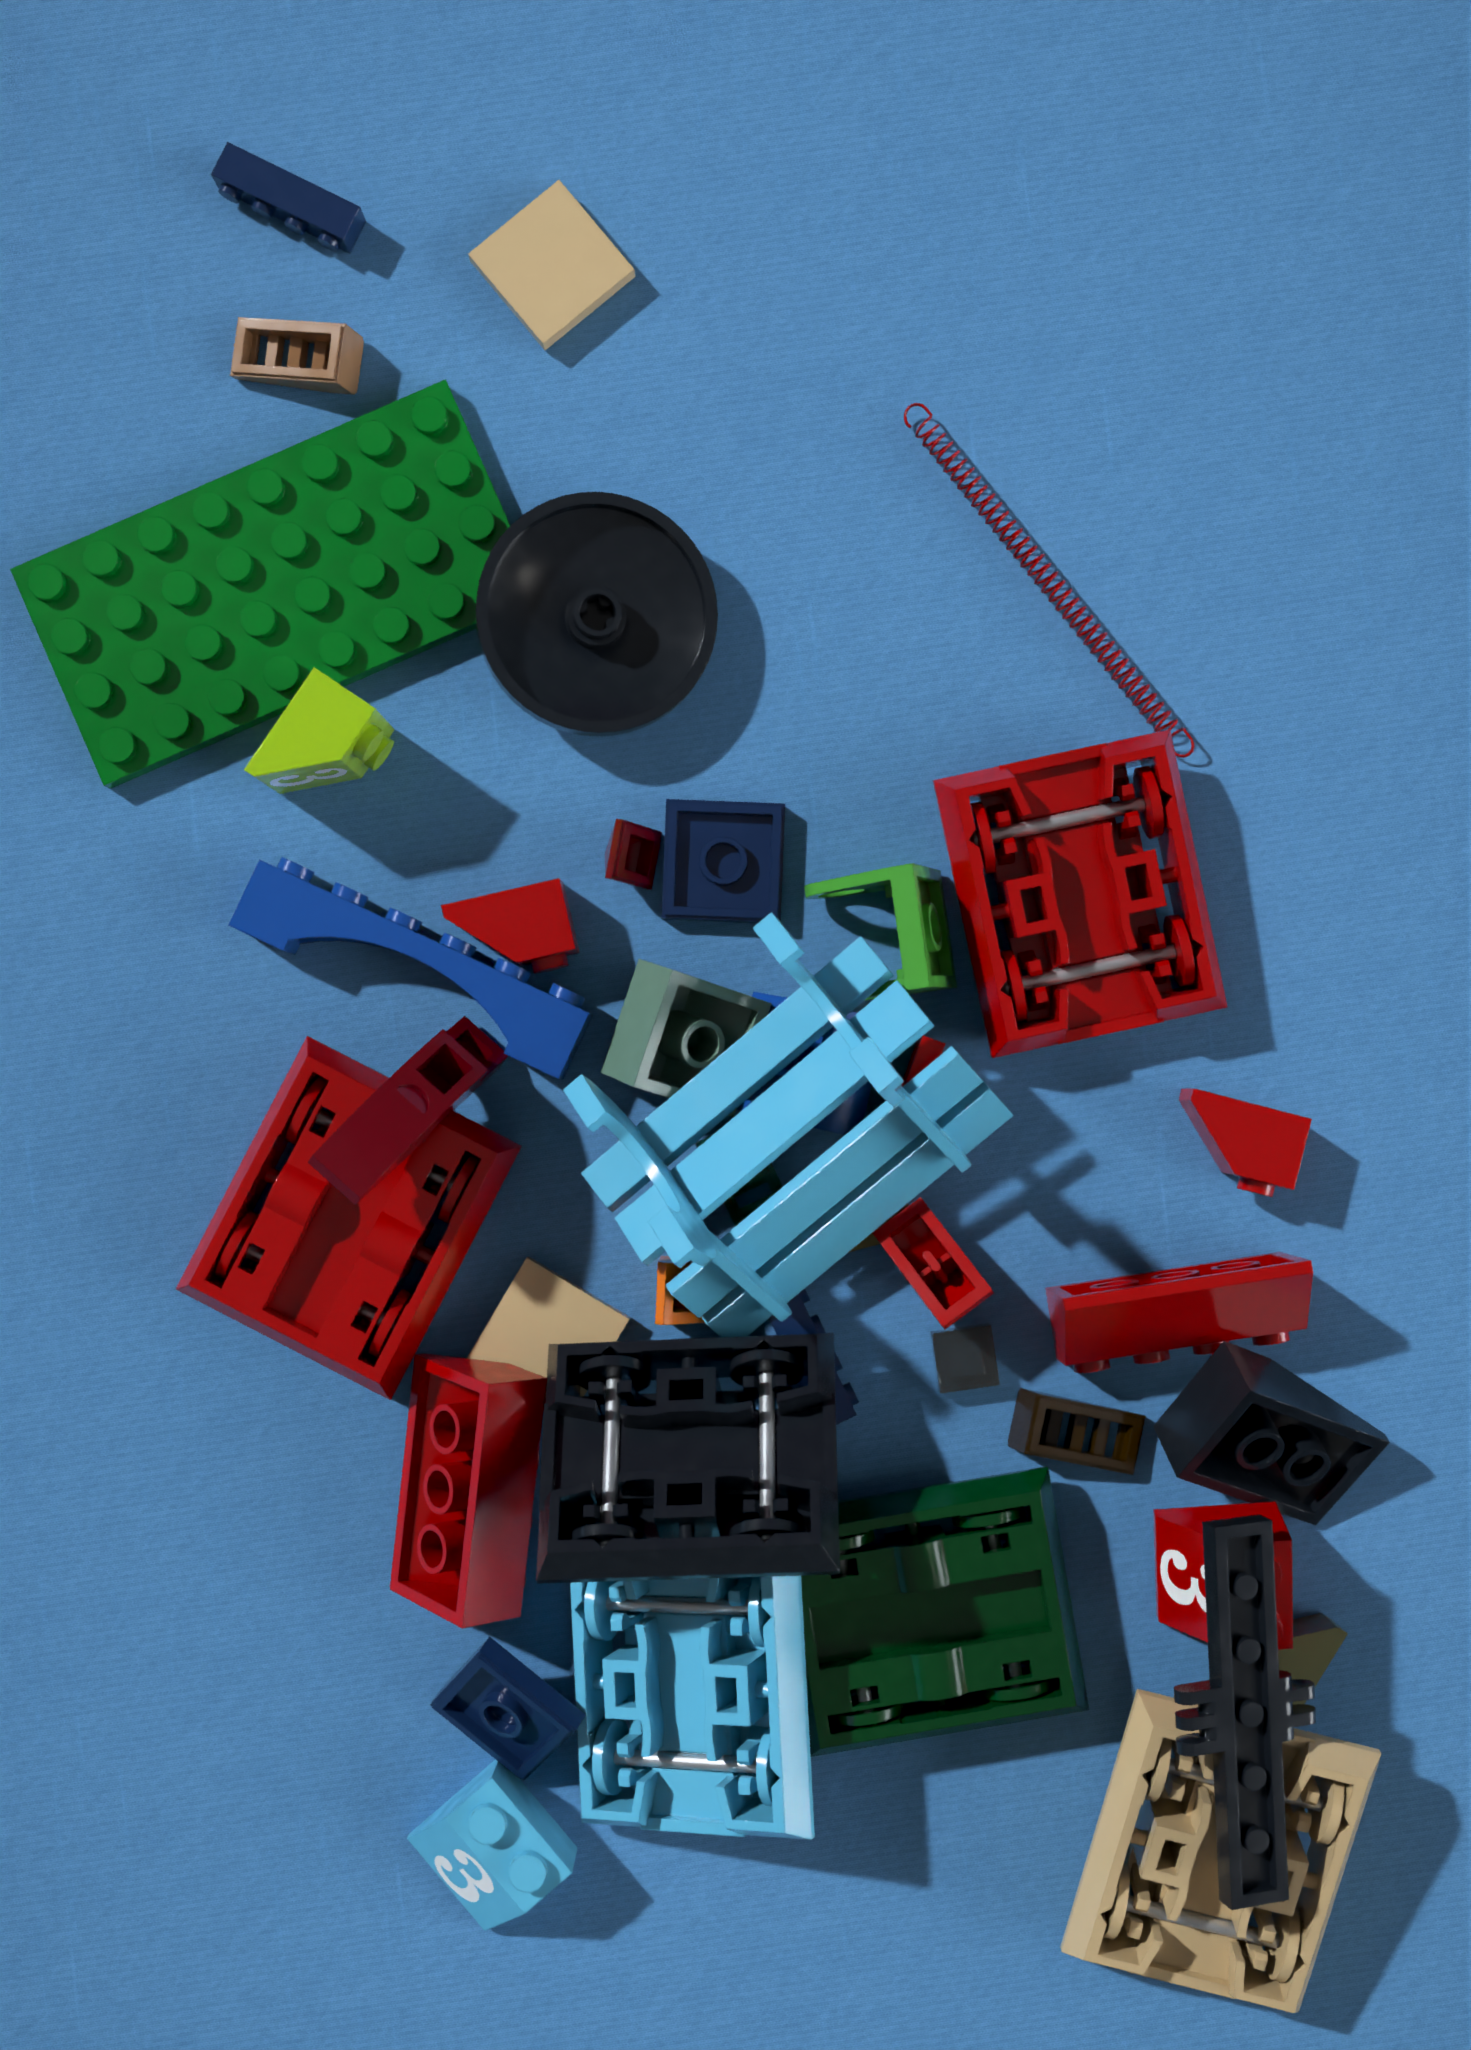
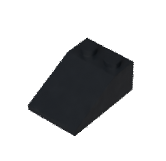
(1265, 1436)

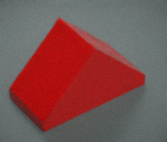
(933, 1263)

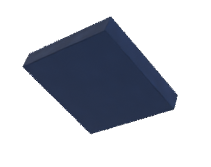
(722, 860)
(507, 1709)

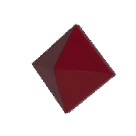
(632, 854)

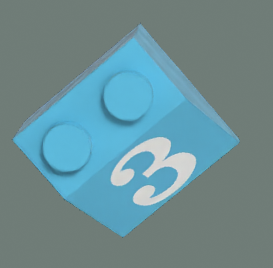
(495, 1847)

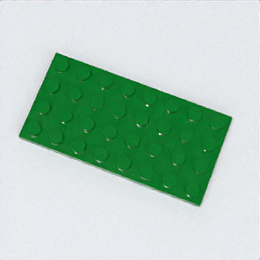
(244, 585)

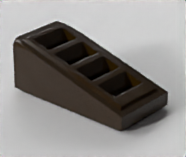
(1038, 1425)

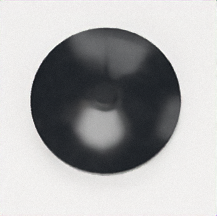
(596, 614)

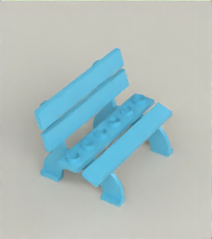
(836, 1197)

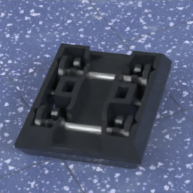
(693, 1472)

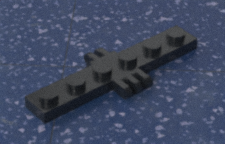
(1244, 1711)

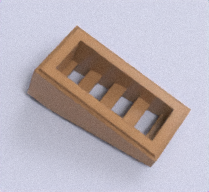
(334, 361)

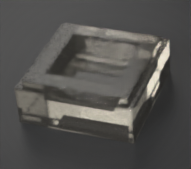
(964, 1358)

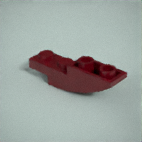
(407, 1109)

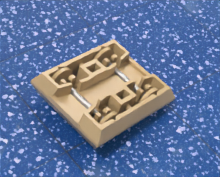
(1175, 1919)

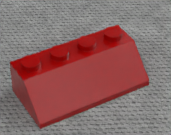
(1179, 1309)
(468, 1488)

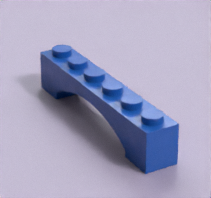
(290, 911)

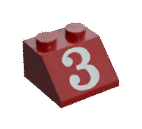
(1182, 1571)

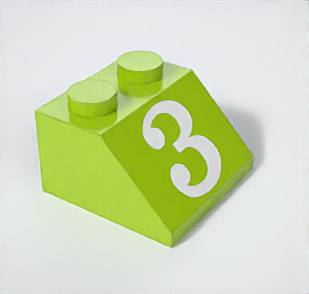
(321, 739)

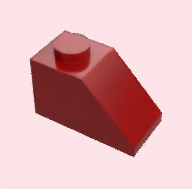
(522, 923)
(1249, 1139)

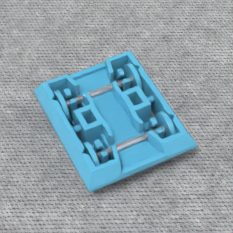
(711, 1695)

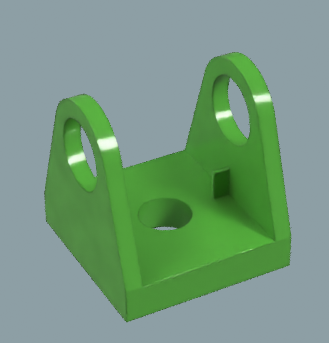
(919, 921)

